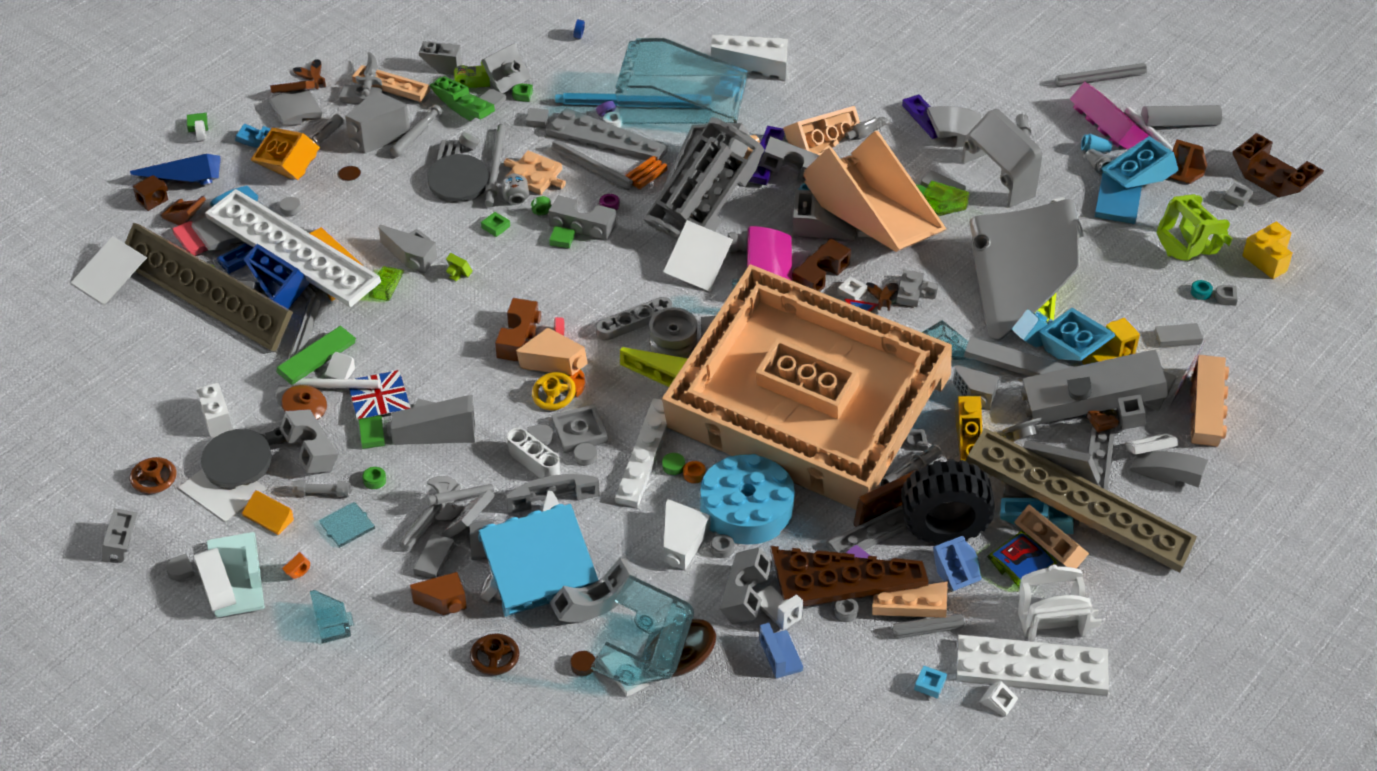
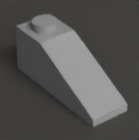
(409, 249)

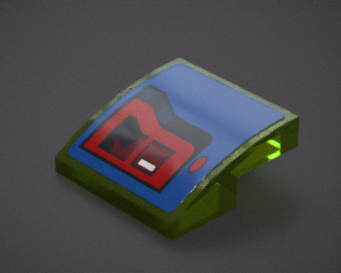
(1020, 557)

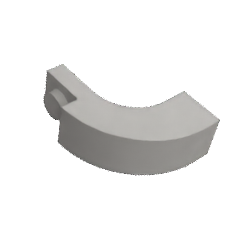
(1131, 412)
(594, 600)

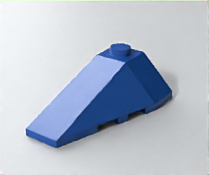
(193, 169)

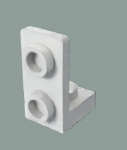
(781, 612)

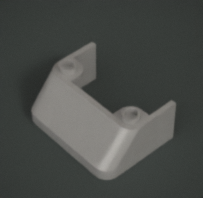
(1010, 150)

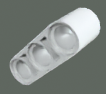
(532, 453)
(214, 579)

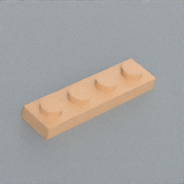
(397, 85)

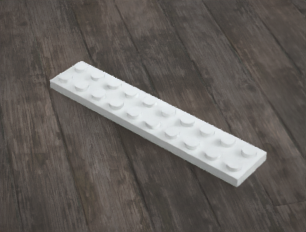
(315, 259)

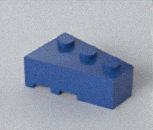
(276, 276)

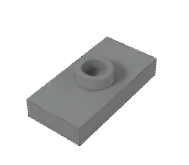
(354, 94)

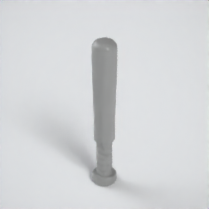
(408, 138)

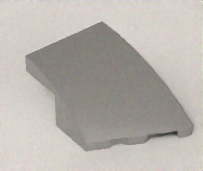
(953, 122)

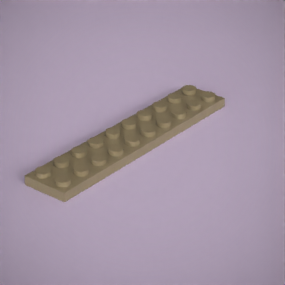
(209, 288)
(1082, 500)

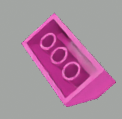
(1107, 116)

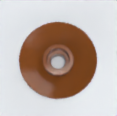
(295, 397)

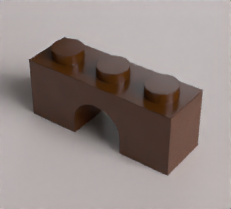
(829, 257)

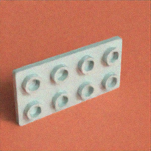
(243, 570)

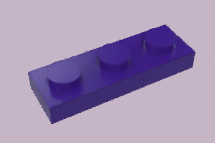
(917, 108)

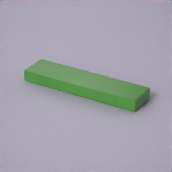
(315, 355)

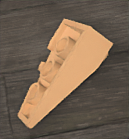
(822, 131)

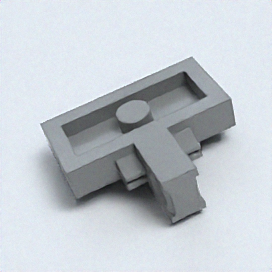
(913, 287)

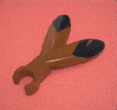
(313, 75)

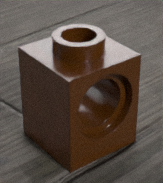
(151, 192)

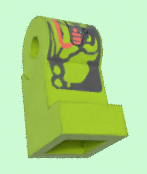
(472, 76)

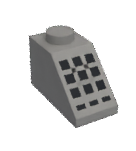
(976, 383)

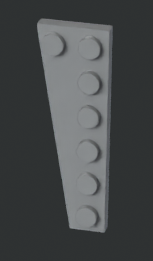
(587, 130)

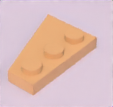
(915, 602)

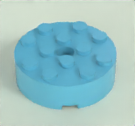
(747, 498)

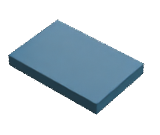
(1117, 202)

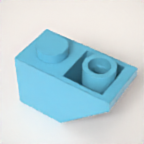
(1029, 327)

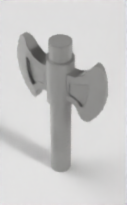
(446, 497)

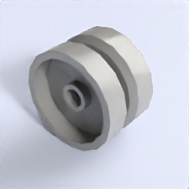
(673, 332)

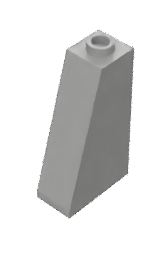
(435, 423)

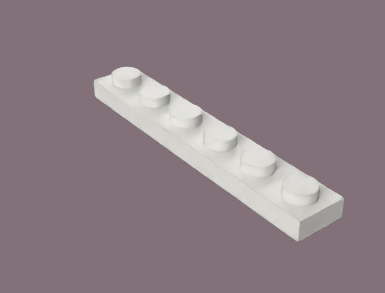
(643, 456)

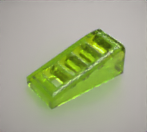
(388, 285)

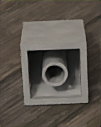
(376, 122)

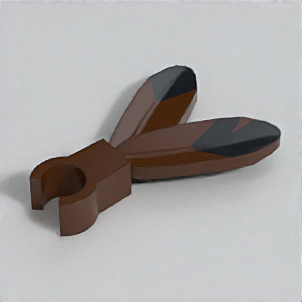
(883, 295)

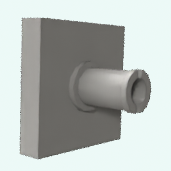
(506, 68)

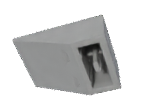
(815, 221)

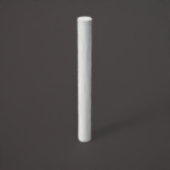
(1148, 129)
(339, 383)

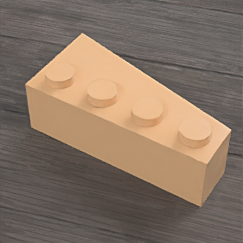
(1208, 400)

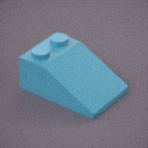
(1142, 164)
(1074, 336)

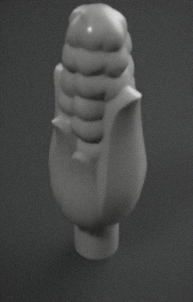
(866, 128)

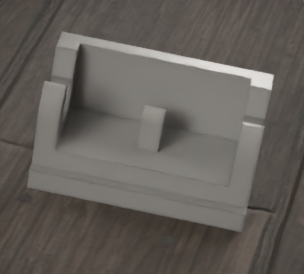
(118, 534)

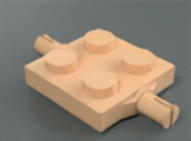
(537, 170)

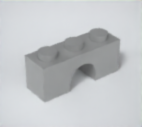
(781, 153)
(597, 223)
(317, 450)
(739, 599)

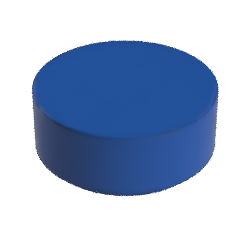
(579, 29)

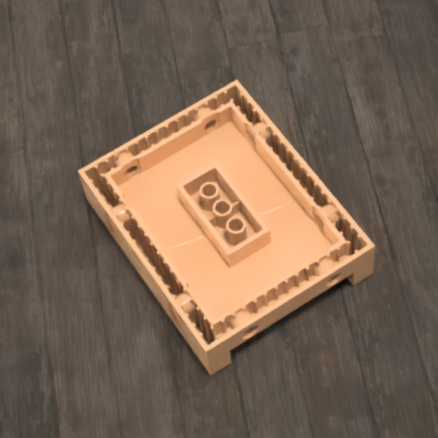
(806, 385)

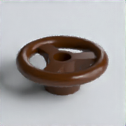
(494, 648)

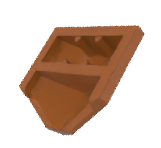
(1190, 162)
(182, 211)

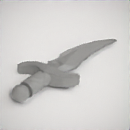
(370, 73)

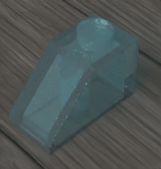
(947, 334)
(331, 617)

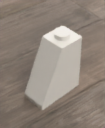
(683, 533)

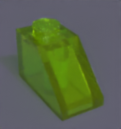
(945, 198)

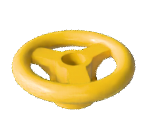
(553, 388)

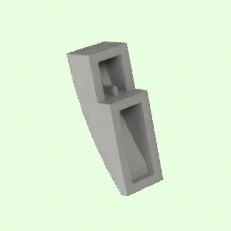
(1170, 467)

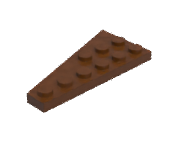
(842, 576)

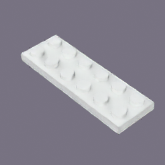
(1032, 665)

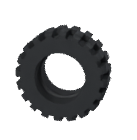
(969, 499)

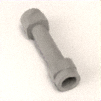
(341, 489)

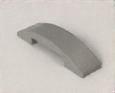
(565, 484)

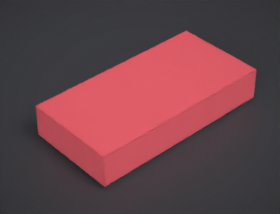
(189, 238)

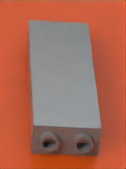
(1110, 380)

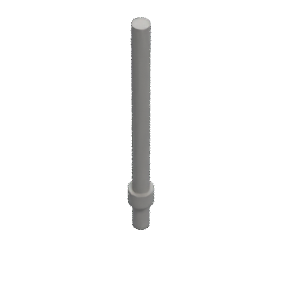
(491, 188)

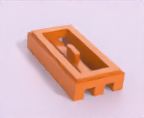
(643, 171)

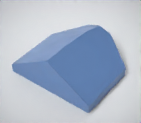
(957, 563)

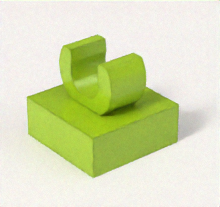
(457, 267)

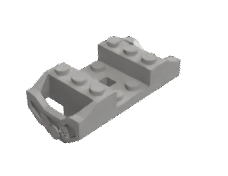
(705, 179)

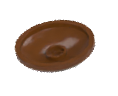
(697, 646)

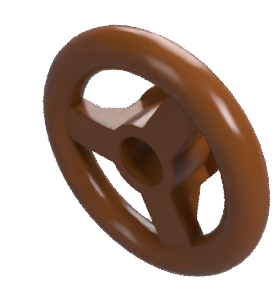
(151, 471)

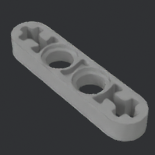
(611, 327)

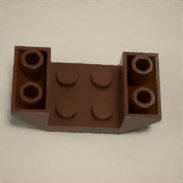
(1270, 172)

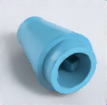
(1097, 143)

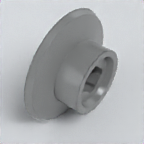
(1023, 429)

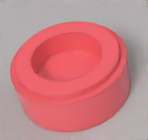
(559, 325)

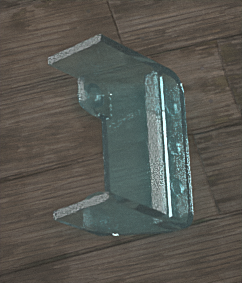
(666, 622)

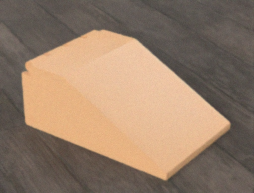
(873, 194)

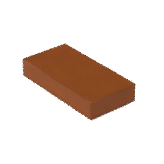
(287, 87)

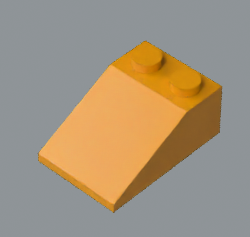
(286, 152)

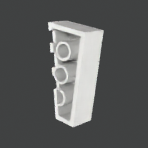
(752, 53)

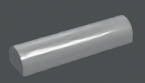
(1182, 115)

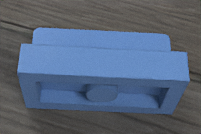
(779, 651)

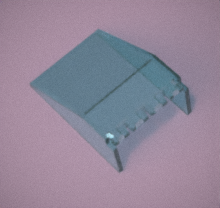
(676, 85)

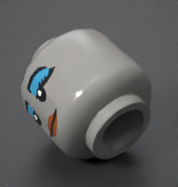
(515, 189)

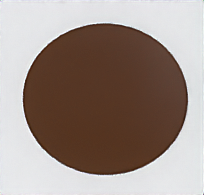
(349, 173)

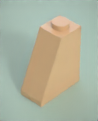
(552, 353)

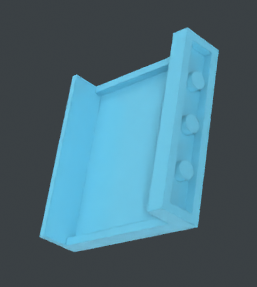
(537, 557)

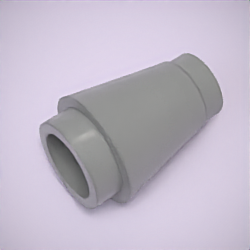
(1097, 159)

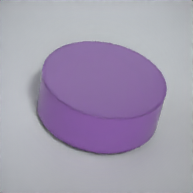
(606, 107)

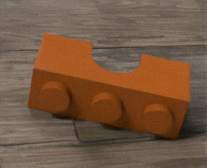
(522, 318)

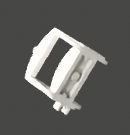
(1058, 610)

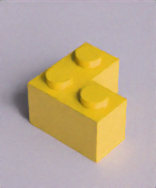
(1269, 250)
(1121, 345)

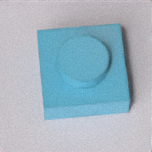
(930, 682)

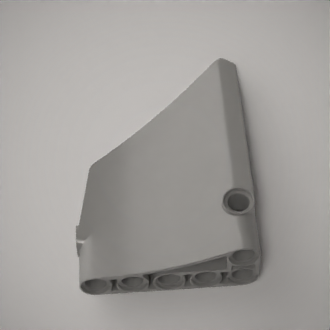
(1023, 260)

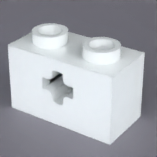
(214, 409)

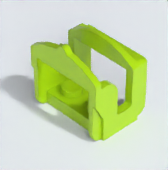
(1197, 236)

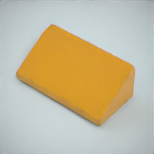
(268, 512)

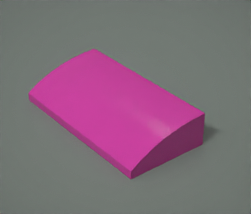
(770, 250)

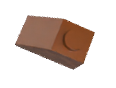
(440, 594)

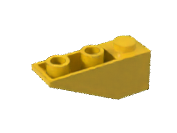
(968, 423)

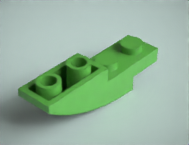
(460, 100)

